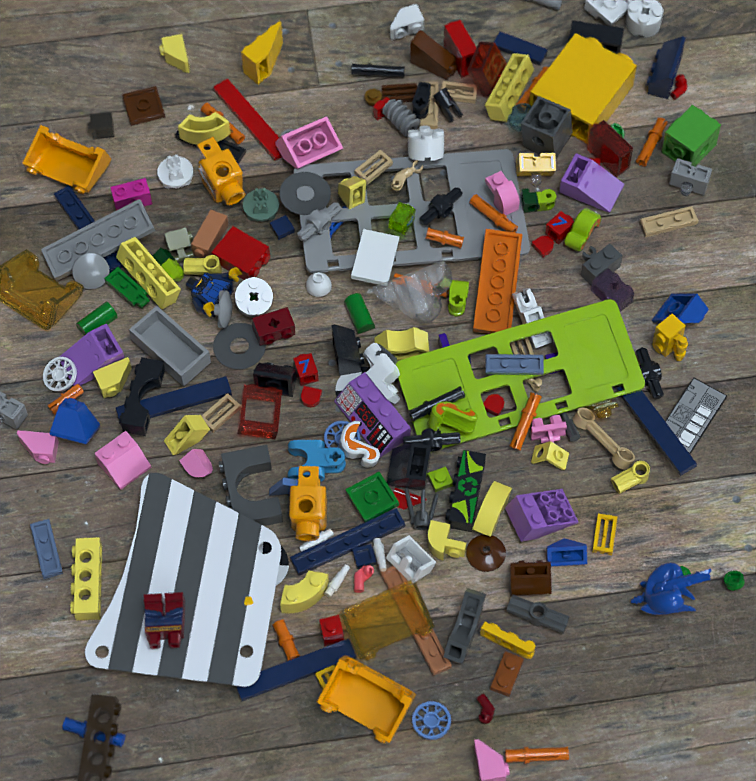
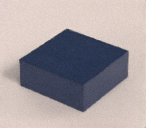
(282, 227)
(364, 556)

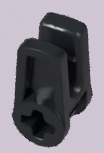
(421, 100)

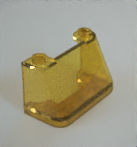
(35, 293)
(387, 618)

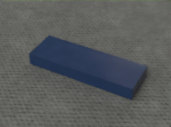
(511, 44)

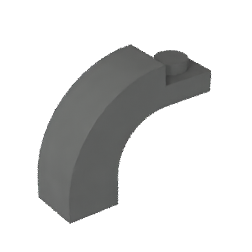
(465, 626)

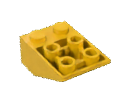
(261, 55)

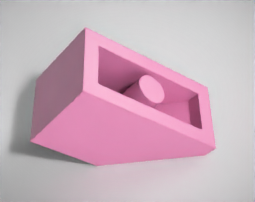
(39, 445)
(489, 763)

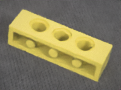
(509, 87)
(148, 273)
(90, 608)

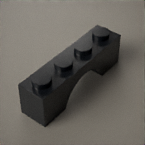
(148, 376)

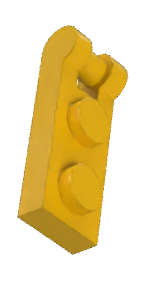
(508, 640)

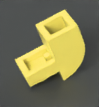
(440, 544)

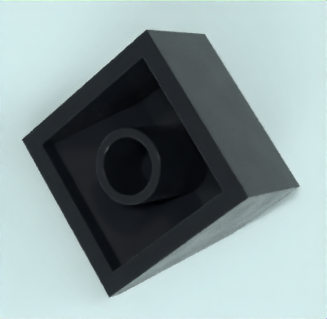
(346, 350)
(276, 376)

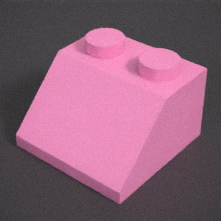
(122, 460)

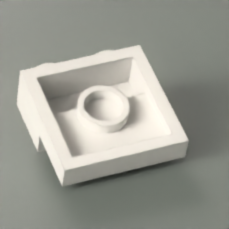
(608, 10)

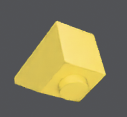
(175, 52)
(352, 191)
(112, 377)
(186, 433)

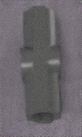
(550, 618)

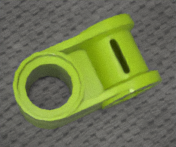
(457, 297)

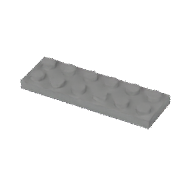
(98, 237)

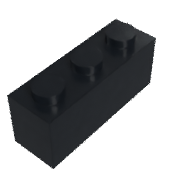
(608, 36)

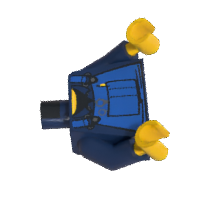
(206, 290)

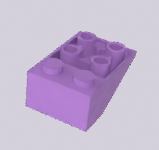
(590, 184)
(93, 352)
(540, 514)

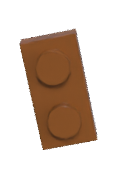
(507, 674)

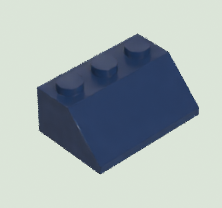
(666, 68)

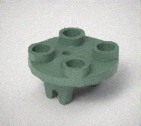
(260, 205)

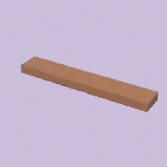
(428, 644)

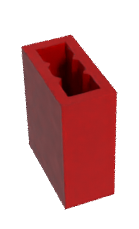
(460, 45)
(243, 252)

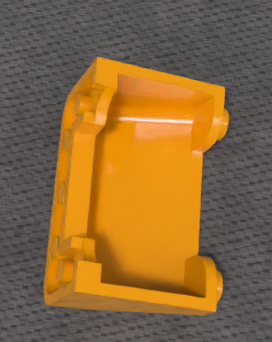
(65, 160)
(366, 697)

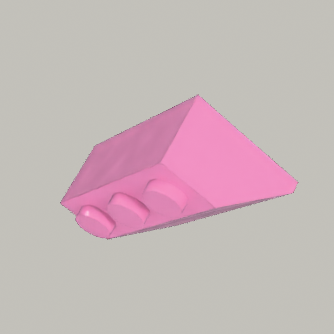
(309, 143)

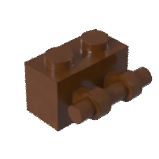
(531, 578)

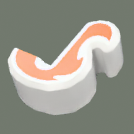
(356, 449)

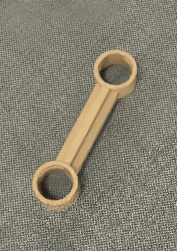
(622, 456)

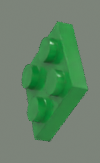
(372, 497)

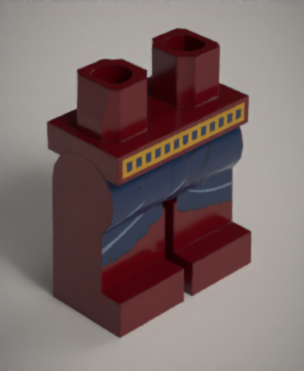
(166, 626)

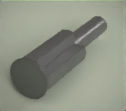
(571, 429)

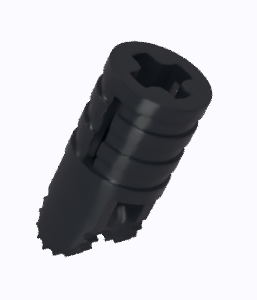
(446, 101)

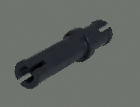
(378, 70)
(426, 407)

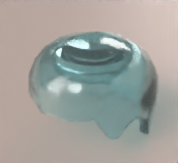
(517, 116)

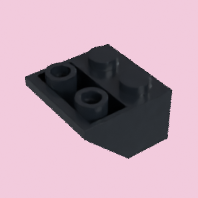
(409, 466)

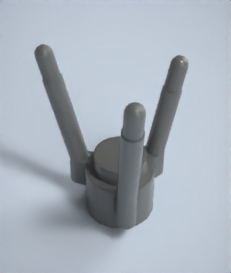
(421, 520)

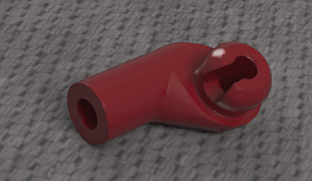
(487, 709)

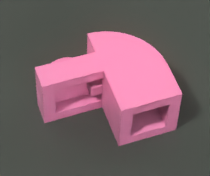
(505, 193)

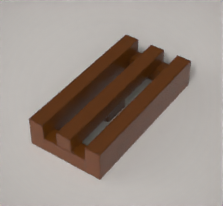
(399, 90)

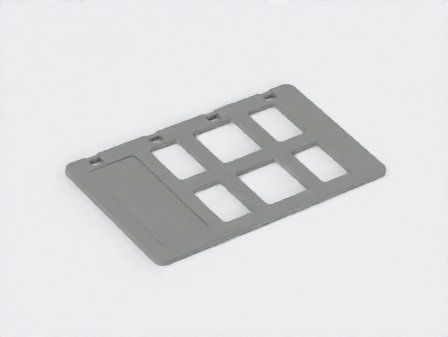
(463, 170)

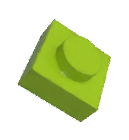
(440, 479)

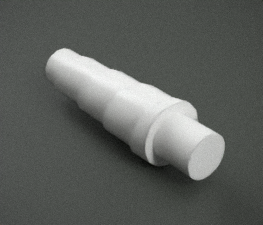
(323, 536)
(379, 554)
(336, 581)

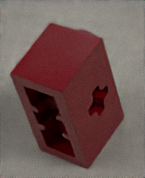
(273, 326)

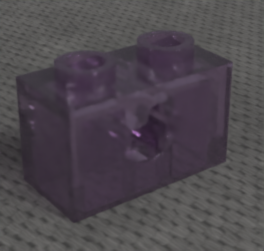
(610, 286)

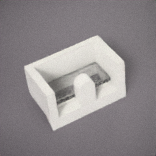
(410, 559)

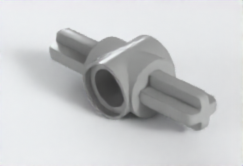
(319, 221)

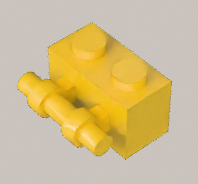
(670, 338)

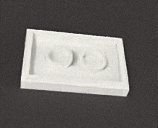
(375, 257)

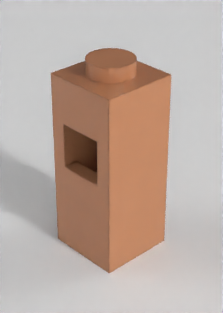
(209, 234)

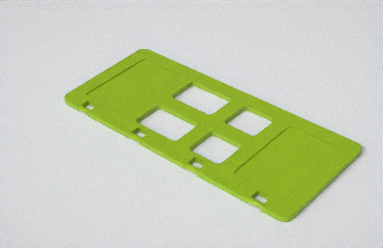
(590, 350)

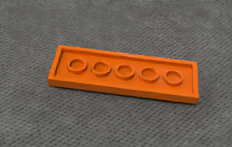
(497, 281)

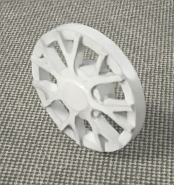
(59, 374)

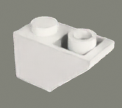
(407, 22)

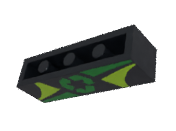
(467, 490)

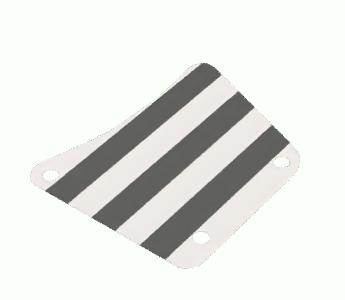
(215, 560)

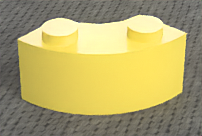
(198, 129)
(404, 343)
(305, 593)

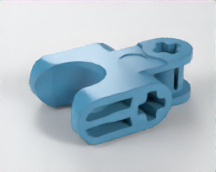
(316, 455)

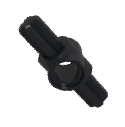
(441, 206)
(651, 373)
(433, 438)

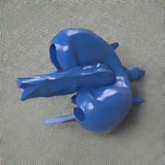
(665, 589)

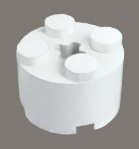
(644, 17)
(426, 143)
(253, 286)

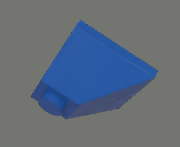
(686, 307)
(74, 422)

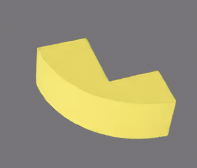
(491, 508)

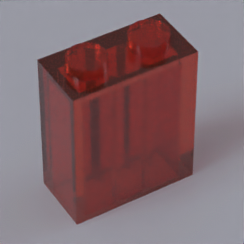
(486, 67)
(610, 148)

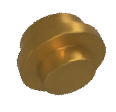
(372, 96)

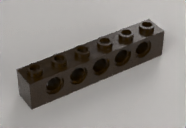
(99, 705)

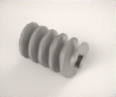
(400, 116)

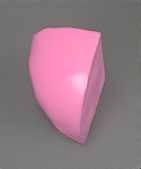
(197, 463)

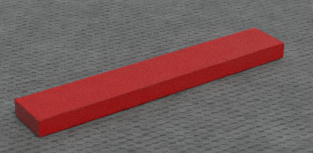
(248, 117)

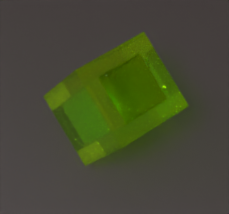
(402, 218)

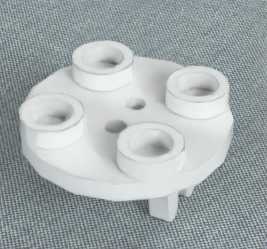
(175, 172)

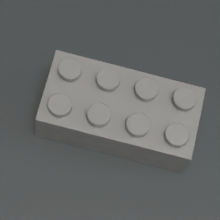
(168, 342)

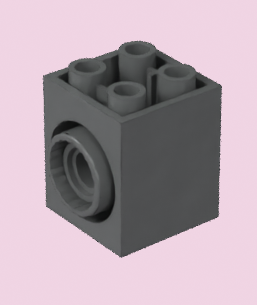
(546, 127)

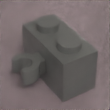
(600, 262)

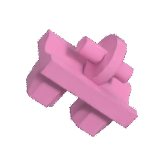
(548, 432)

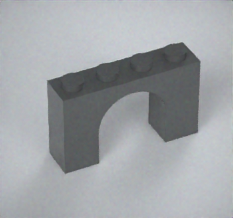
(236, 467)

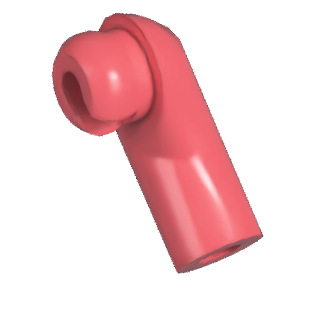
(361, 576)

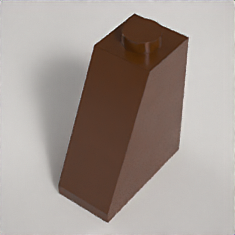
(431, 56)

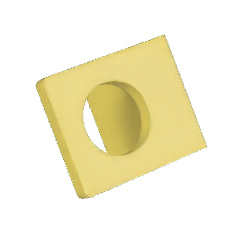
(552, 454)

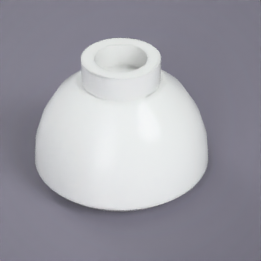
(318, 284)

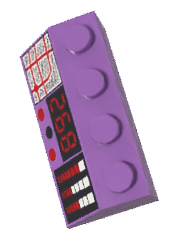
(380, 421)

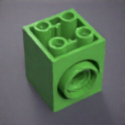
(691, 136)

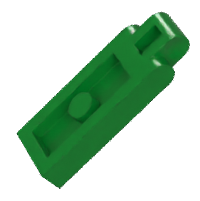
(127, 288)

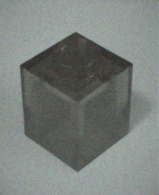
(101, 126)

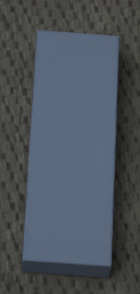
(513, 364)
(46, 549)

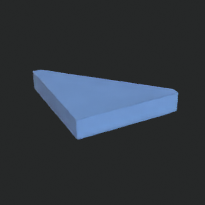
(283, 486)

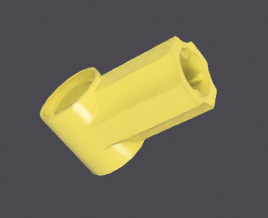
(199, 266)
(630, 478)

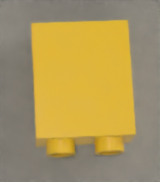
(587, 82)

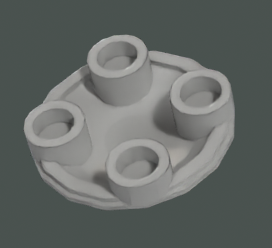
(90, 270)
(223, 309)

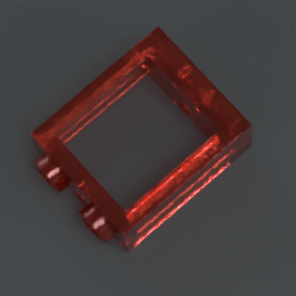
(256, 428)

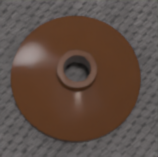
(486, 561)

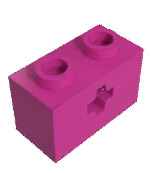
(130, 192)

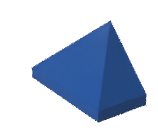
(567, 553)

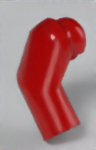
(681, 87)

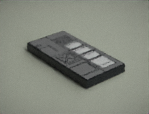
(694, 412)

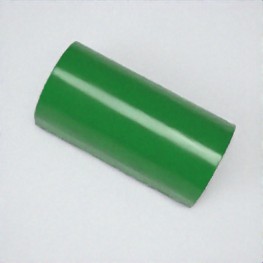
(359, 313)
(102, 315)

